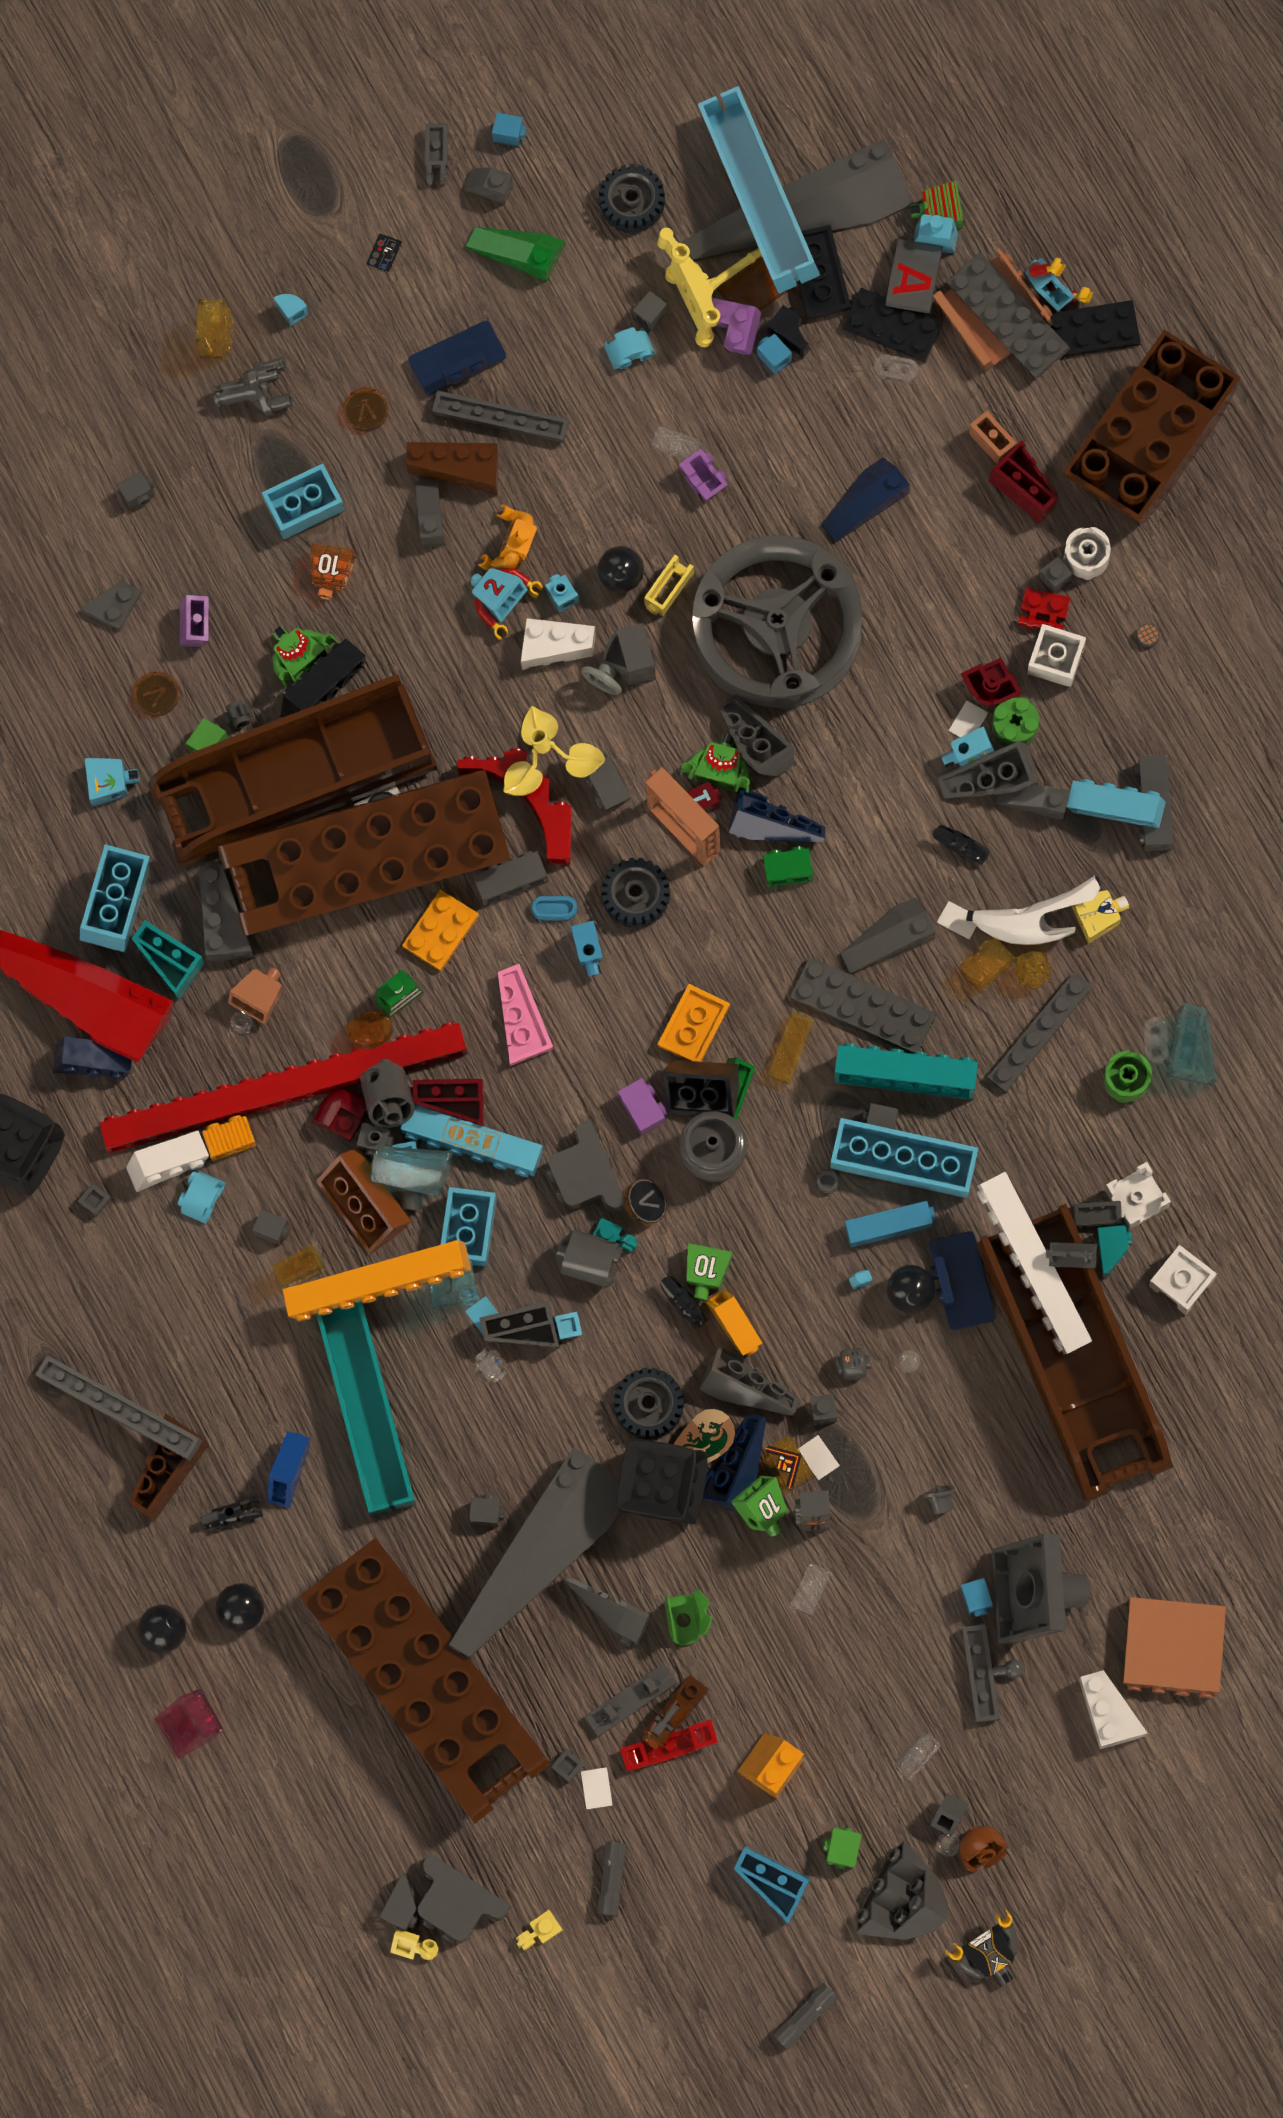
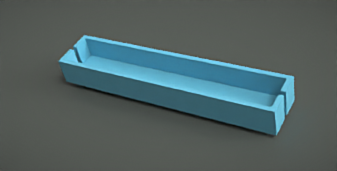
(759, 190)

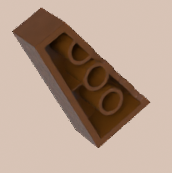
(457, 463)
(162, 1476)

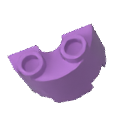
(702, 475)

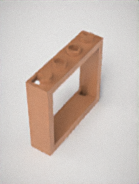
(682, 816)

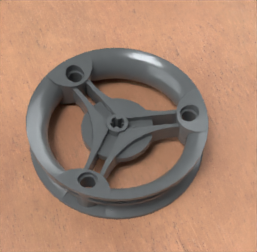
(777, 605)

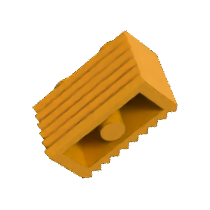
(228, 1137)

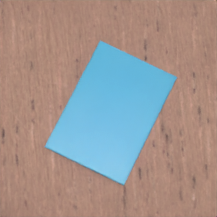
(480, 1309)

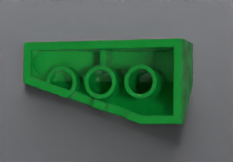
(522, 250)

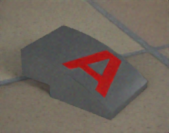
(914, 276)

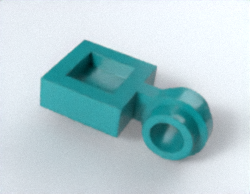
(611, 1232)

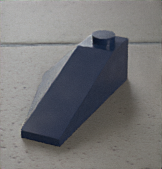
(870, 495)
(761, 820)
(737, 1466)

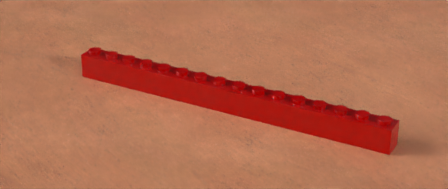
(278, 1089)

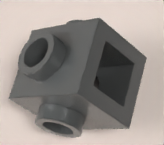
(368, 1135)

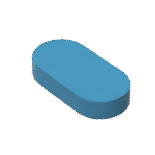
(554, 908)

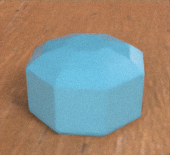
(860, 1279)

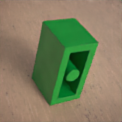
(787, 866)

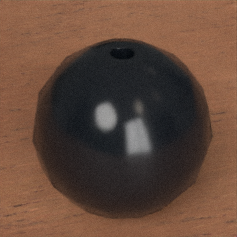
(620, 569)
(910, 1288)
(239, 1607)
(162, 1628)

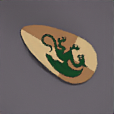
(710, 1432)

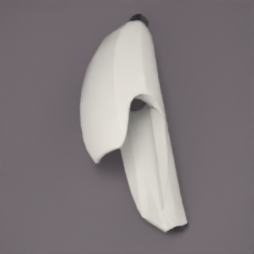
(1028, 924)

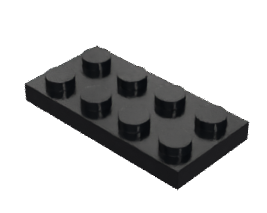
(827, 292)
(892, 327)
(1097, 328)

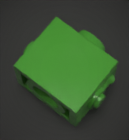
(205, 735)
(842, 1847)

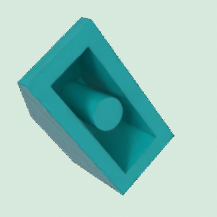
(1112, 1247)

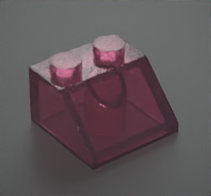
(189, 1723)

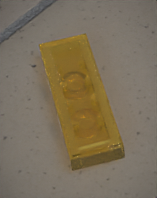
(790, 1048)

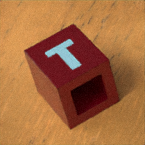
(706, 797)

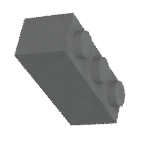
(510, 878)

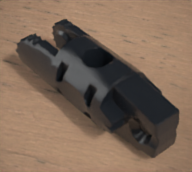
(961, 844)
(683, 1302)
(220, 1516)

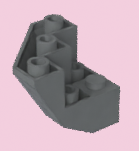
(903, 1899)

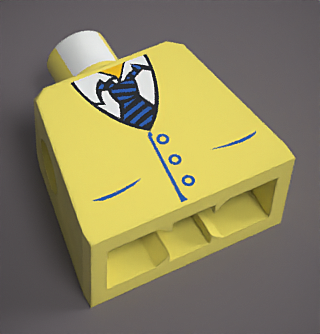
(1099, 915)

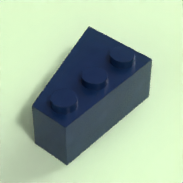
(89, 1059)

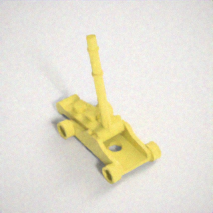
(695, 285)

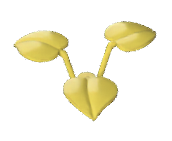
(538, 731)

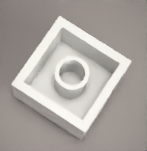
(1056, 655)

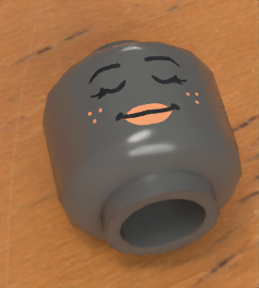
(853, 1364)

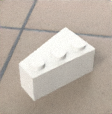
(555, 642)
(166, 1160)
(1109, 1712)

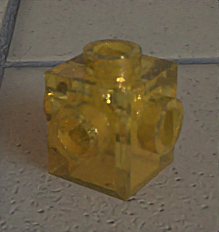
(1033, 969)

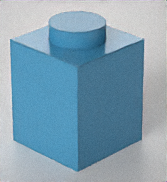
(508, 129)
(774, 353)
(976, 1597)

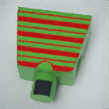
(940, 201)

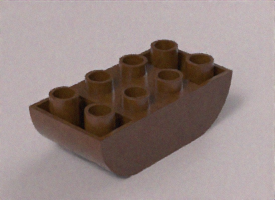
(1153, 428)

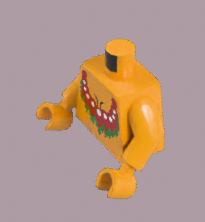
(516, 541)

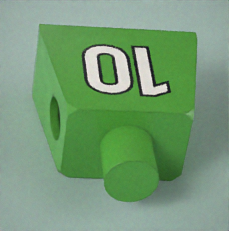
(706, 1269)
(762, 1505)

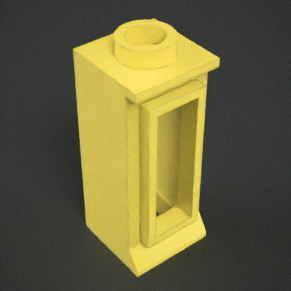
(672, 567)

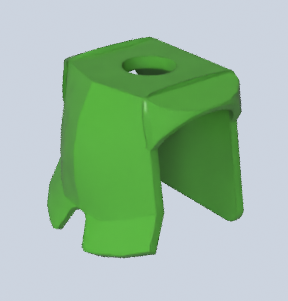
(695, 1608)

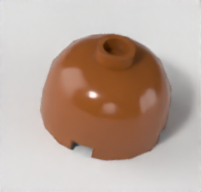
(981, 1847)

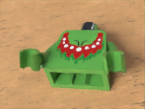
(298, 652)
(719, 765)

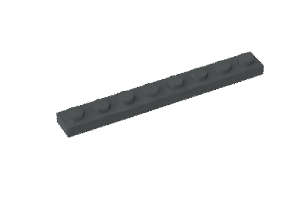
(118, 1408)

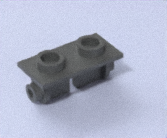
(1072, 1255)

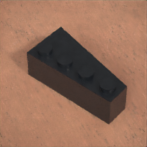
(324, 679)

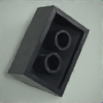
(700, 1087)

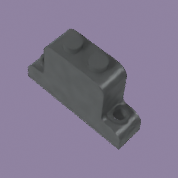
(585, 1173)
(456, 1902)

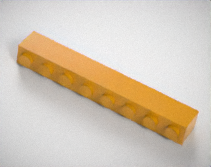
(377, 1280)

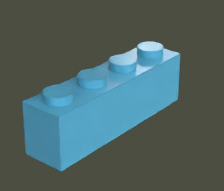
(1115, 803)

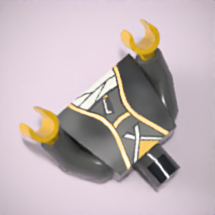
(989, 1952)

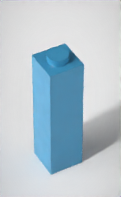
(889, 1224)

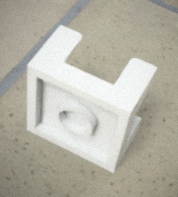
(1138, 1196)
(1183, 1279)

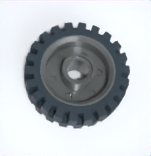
(631, 214)
(635, 875)
(654, 1421)

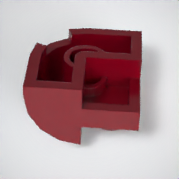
(991, 683)
(341, 1113)

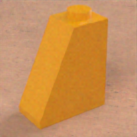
(734, 1322)

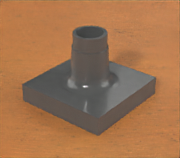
(1033, 1589)

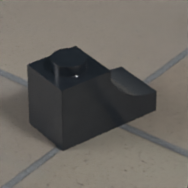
(786, 328)

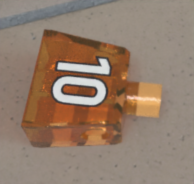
(330, 568)

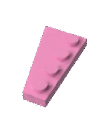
(522, 1020)

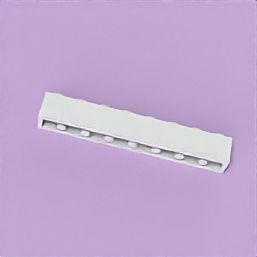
(1030, 1257)

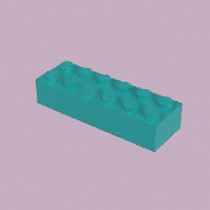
(906, 1071)

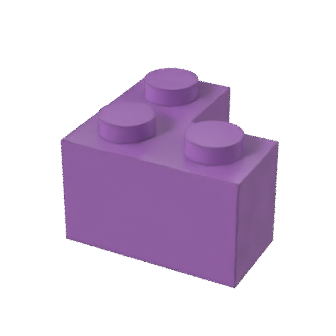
(741, 324)

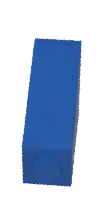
(287, 1469)

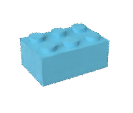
(303, 501)
(470, 1220)

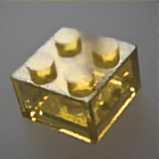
(214, 329)

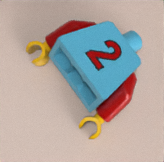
(1049, 284)
(499, 593)

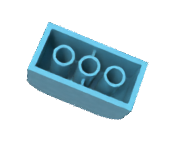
(114, 898)

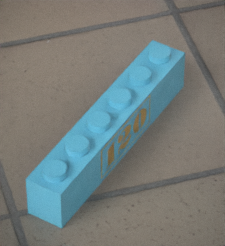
(473, 1140)

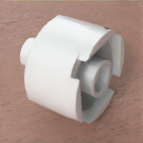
(1085, 540)

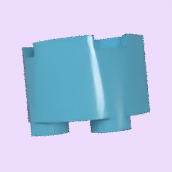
(629, 346)
(200, 1196)

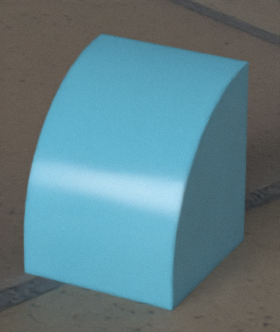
(291, 308)

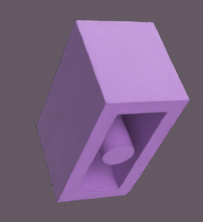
(194, 620)
(642, 1107)

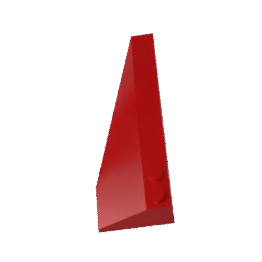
(96, 1000)

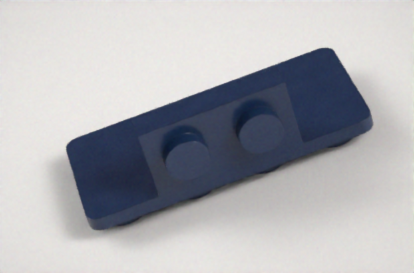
(457, 358)
(961, 1281)

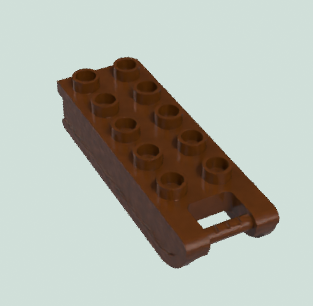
(295, 767)
(370, 851)
(1092, 1391)
(420, 1679)

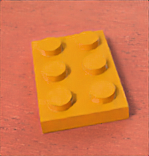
(440, 930)
(693, 1024)

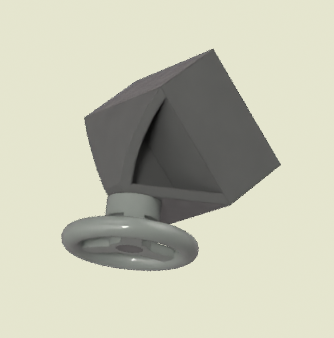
(624, 657)

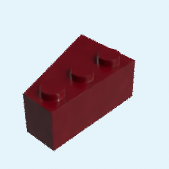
(1024, 483)
(452, 1097)

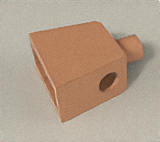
(257, 994)

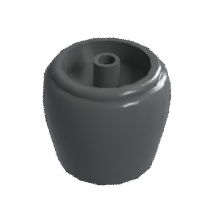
(712, 1146)

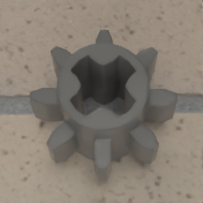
(237, 714)

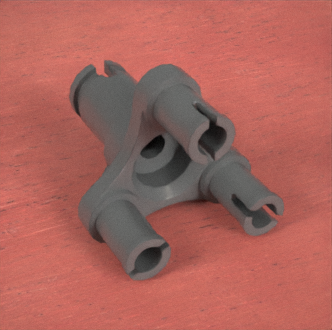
(254, 388)

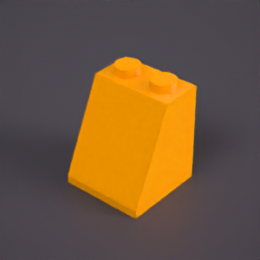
(771, 1764)

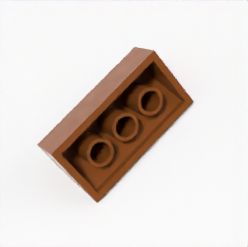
(363, 1204)

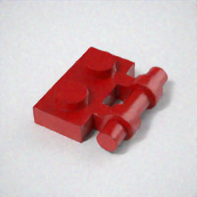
(1043, 604)

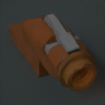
(674, 1712)

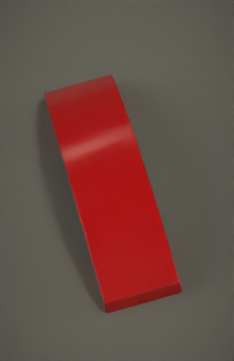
(679, 1744)

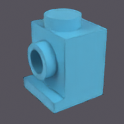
(564, 599)

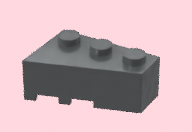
(522, 1326)

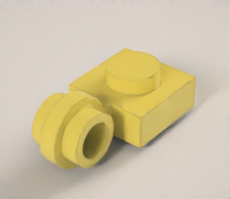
(544, 1927)
(407, 1945)

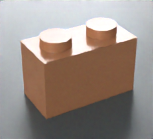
(991, 437)

